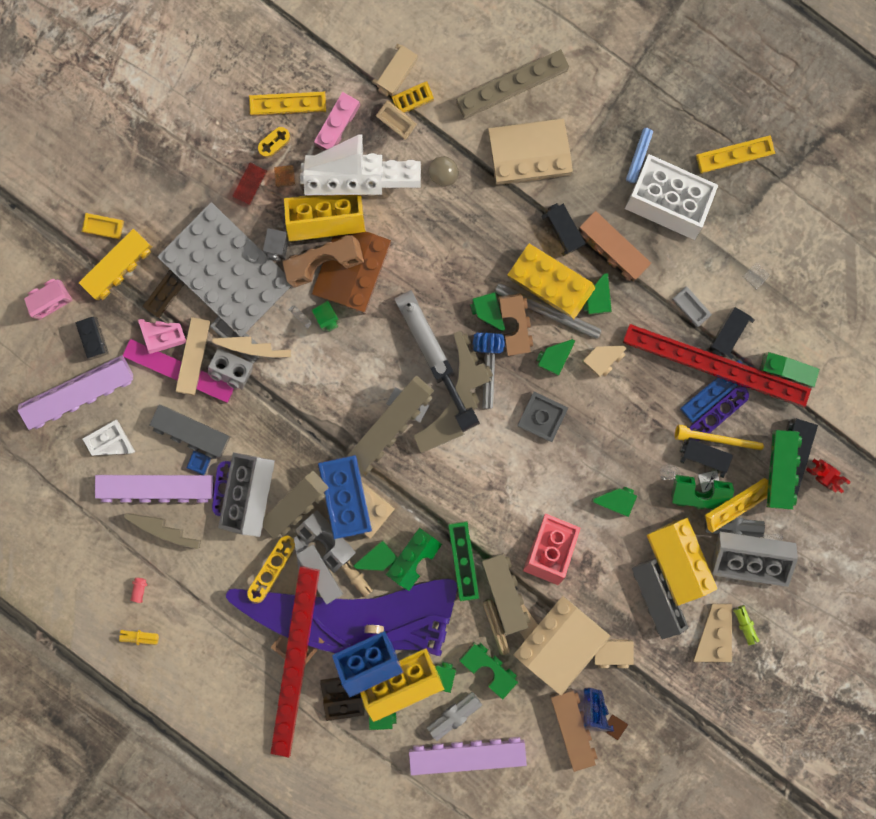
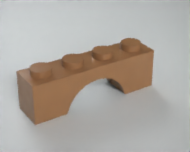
(301, 268)

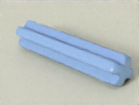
(639, 155)

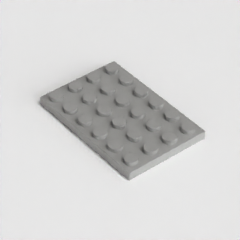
(225, 269)

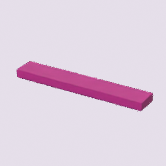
(171, 367)

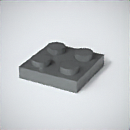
(542, 416)

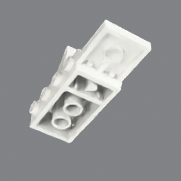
(348, 164)

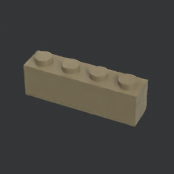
(296, 502)
(504, 594)

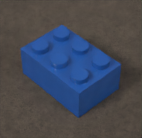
(367, 664)

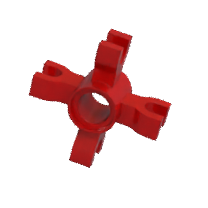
(828, 475)

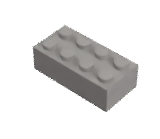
(246, 494)
(754, 559)

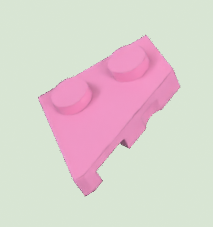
(161, 335)

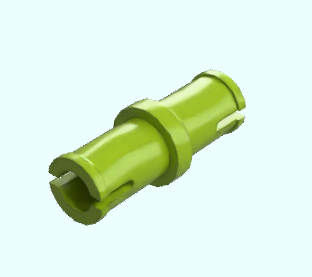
(746, 625)

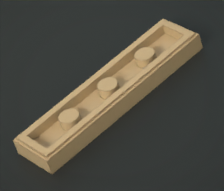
(193, 356)

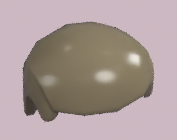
(443, 171)

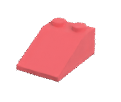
(552, 549)

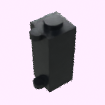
(564, 228)
(730, 332)
(706, 456)

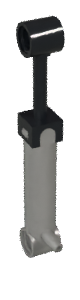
(434, 355)

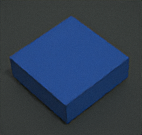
(199, 462)

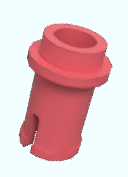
(138, 590)

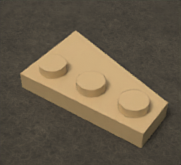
(716, 638)

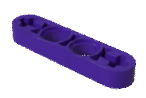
(716, 412)

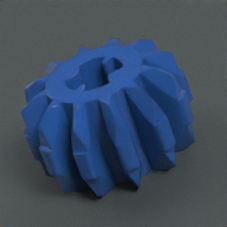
(488, 343)

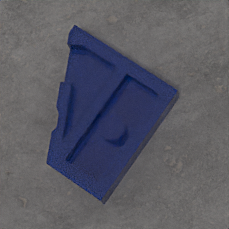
(595, 710)

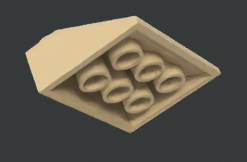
(530, 151)
(562, 645)

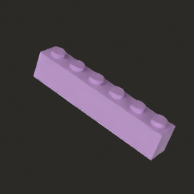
(75, 392)
(154, 487)
(467, 756)

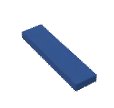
(707, 398)

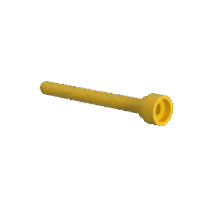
(683, 433)

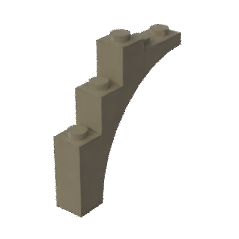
(470, 377)

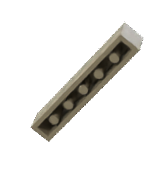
(512, 84)
(390, 423)

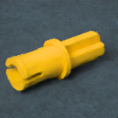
(139, 637)

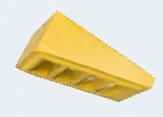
(423, 101)

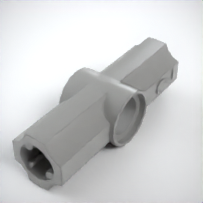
(454, 716)

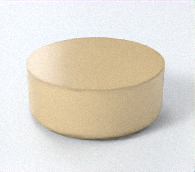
(373, 629)

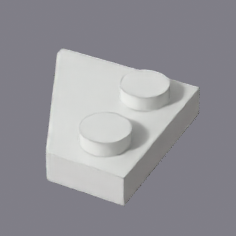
(109, 441)

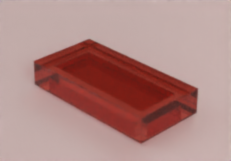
(249, 183)

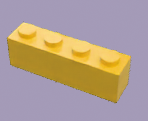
(116, 265)

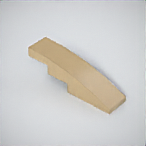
(245, 345)

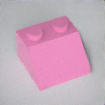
(47, 299)

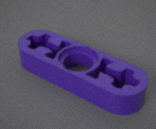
(216, 491)

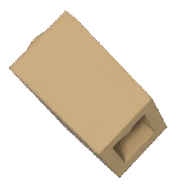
(601, 359)

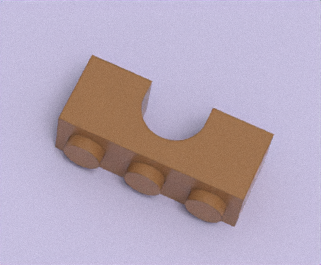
(517, 341)

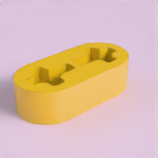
(271, 139)

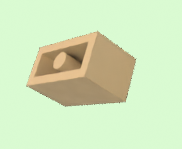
(615, 652)

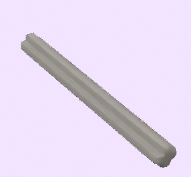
(552, 312)

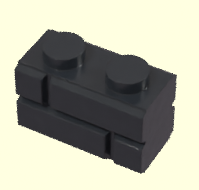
(92, 338)

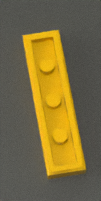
(287, 103)
(735, 154)
(737, 505)

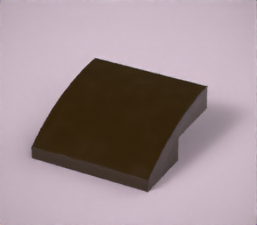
(337, 701)

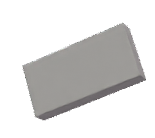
(691, 306)

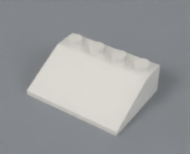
(671, 197)

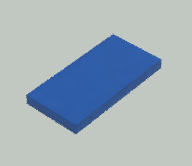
(345, 497)

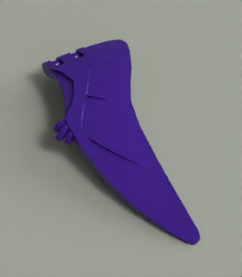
(342, 622)

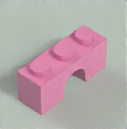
(337, 121)

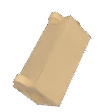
(396, 71)

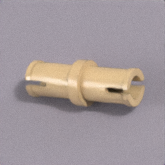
(356, 578)

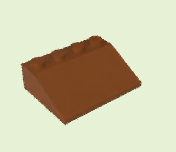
(353, 285)

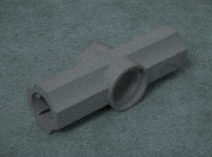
(742, 527)

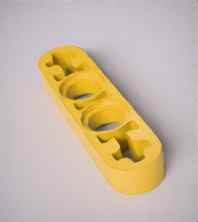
(273, 570)

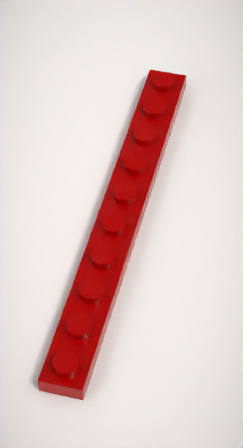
(717, 366)
(295, 661)

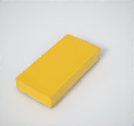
(102, 226)

